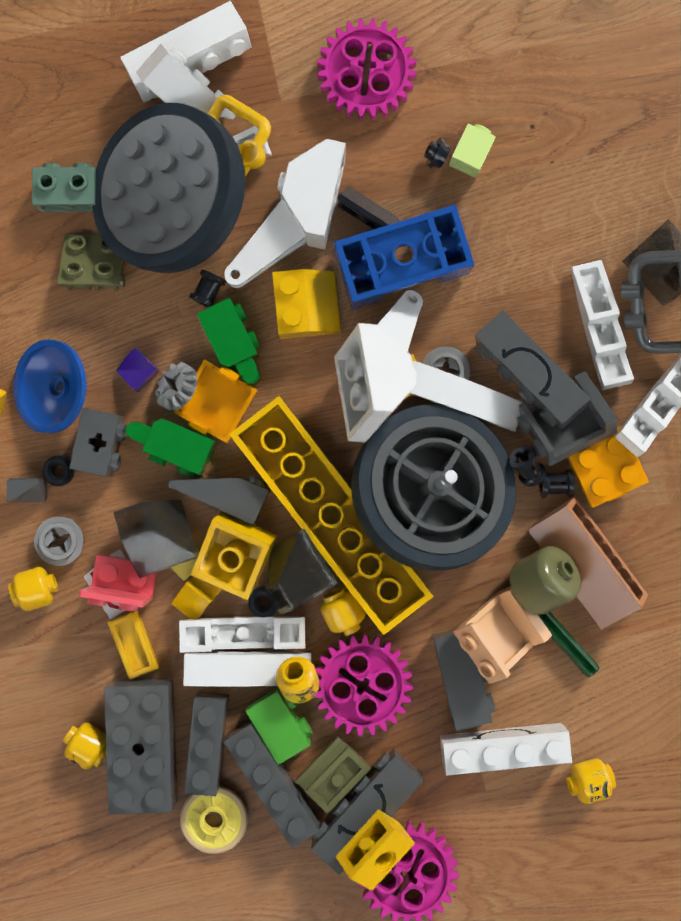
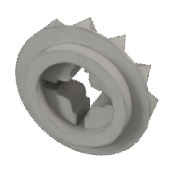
(456, 360)
(185, 383)
(46, 536)

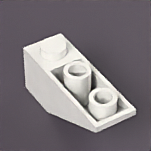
(174, 83)

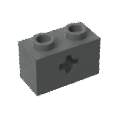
(90, 457)

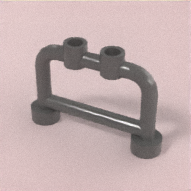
(635, 289)

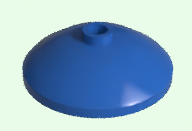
(49, 386)

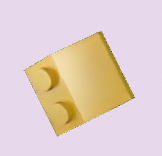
(306, 303)
(233, 554)

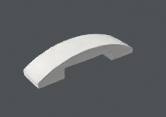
(242, 633)

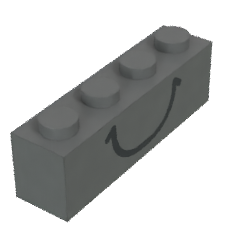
(531, 370)
(272, 784)
(383, 790)

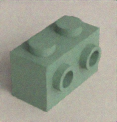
(64, 187)

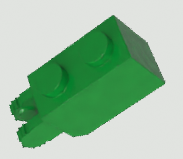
(230, 339)
(173, 444)

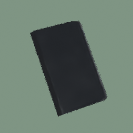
(364, 209)

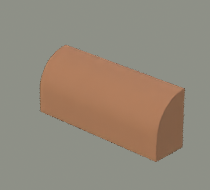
(607, 584)

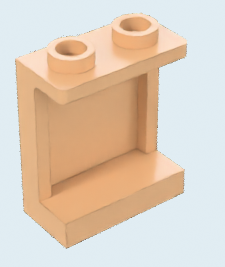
(500, 635)

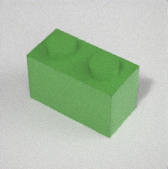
(279, 725)

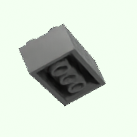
(145, 716)

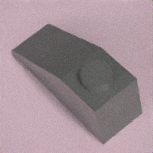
(232, 495)

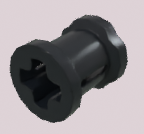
(207, 288)
(527, 466)
(567, 486)

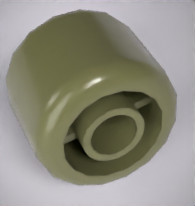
(545, 580)

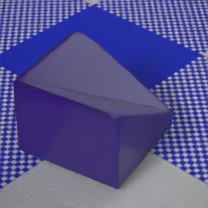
(137, 370)

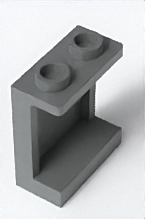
(586, 429)

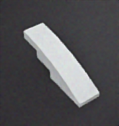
(601, 325)
(466, 396)
(653, 411)
(235, 668)

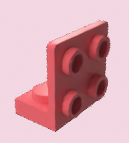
(118, 582)

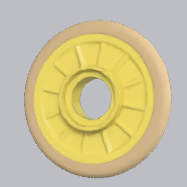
(208, 838)

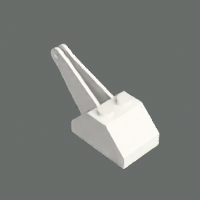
(302, 215)
(376, 368)

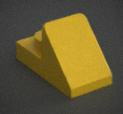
(195, 597)

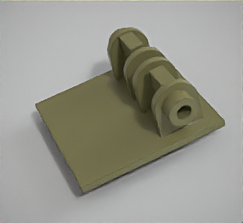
(89, 263)

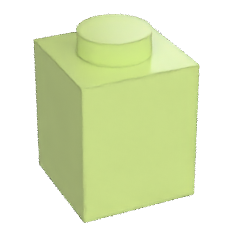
(472, 149)

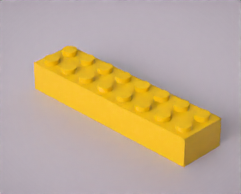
(325, 509)

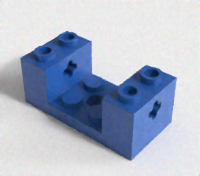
(370, 263)

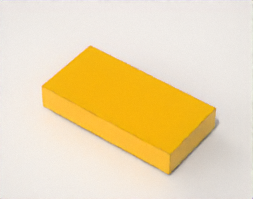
(133, 644)

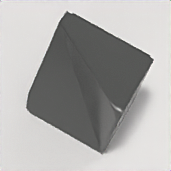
(26, 490)

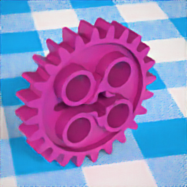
(339, 66)
(346, 707)
(432, 885)

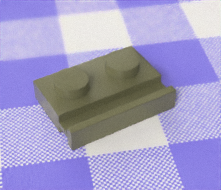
(332, 774)

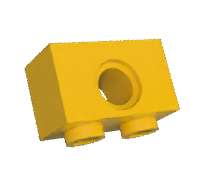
(374, 850)

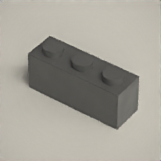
(462, 683)
(206, 743)

